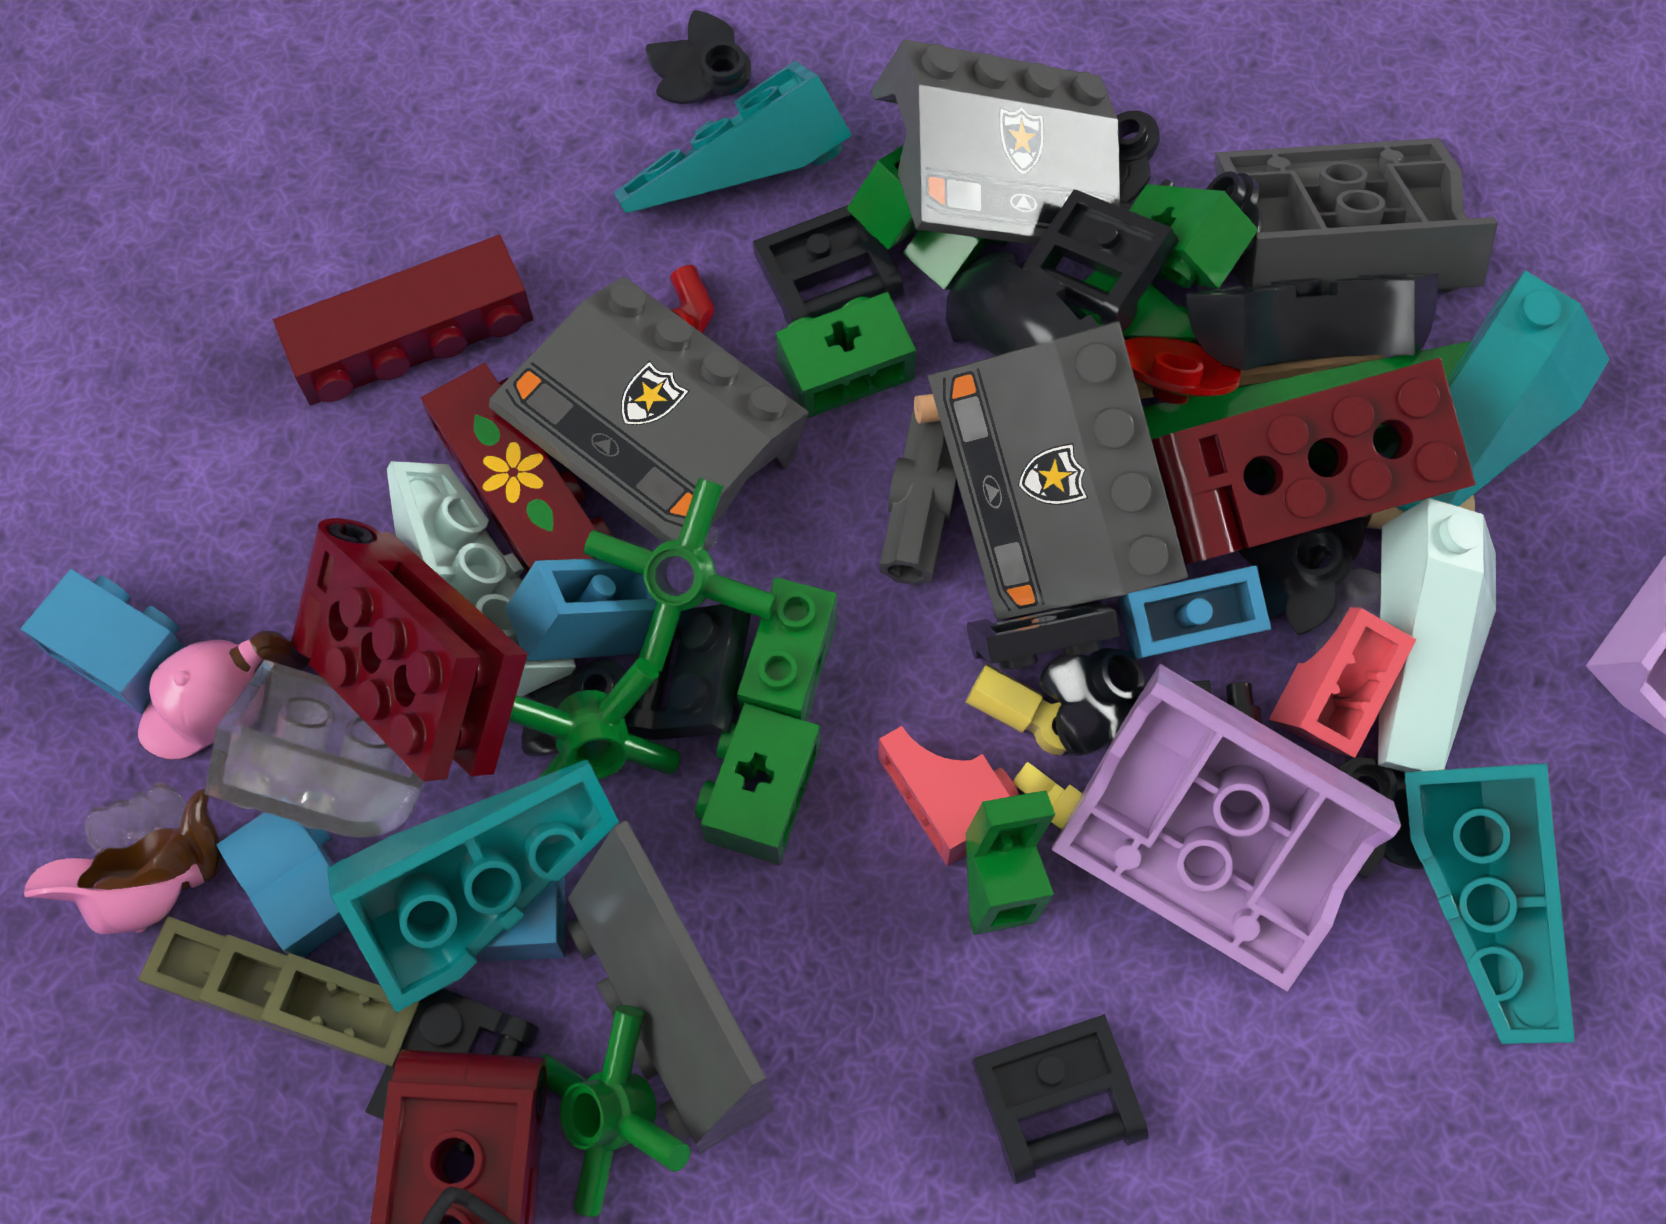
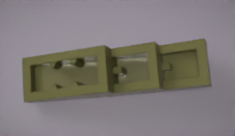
(277, 991)

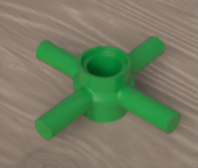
(654, 568)
(594, 727)
(611, 1112)

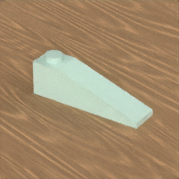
(448, 532)
(1443, 594)

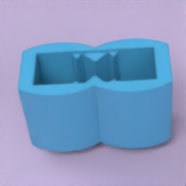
(286, 880)

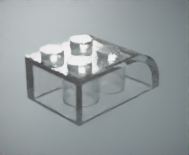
(308, 758)

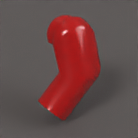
(695, 301)

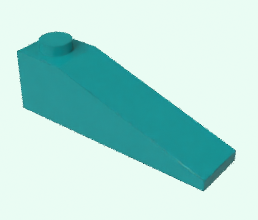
(777, 130)
(1521, 377)
(1496, 878)
(452, 884)

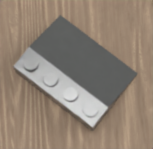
(656, 967)

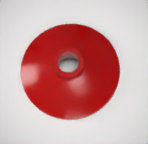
(1179, 369)

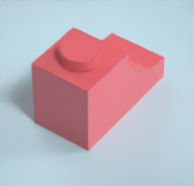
(1344, 684)
(941, 790)

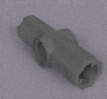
(919, 505)

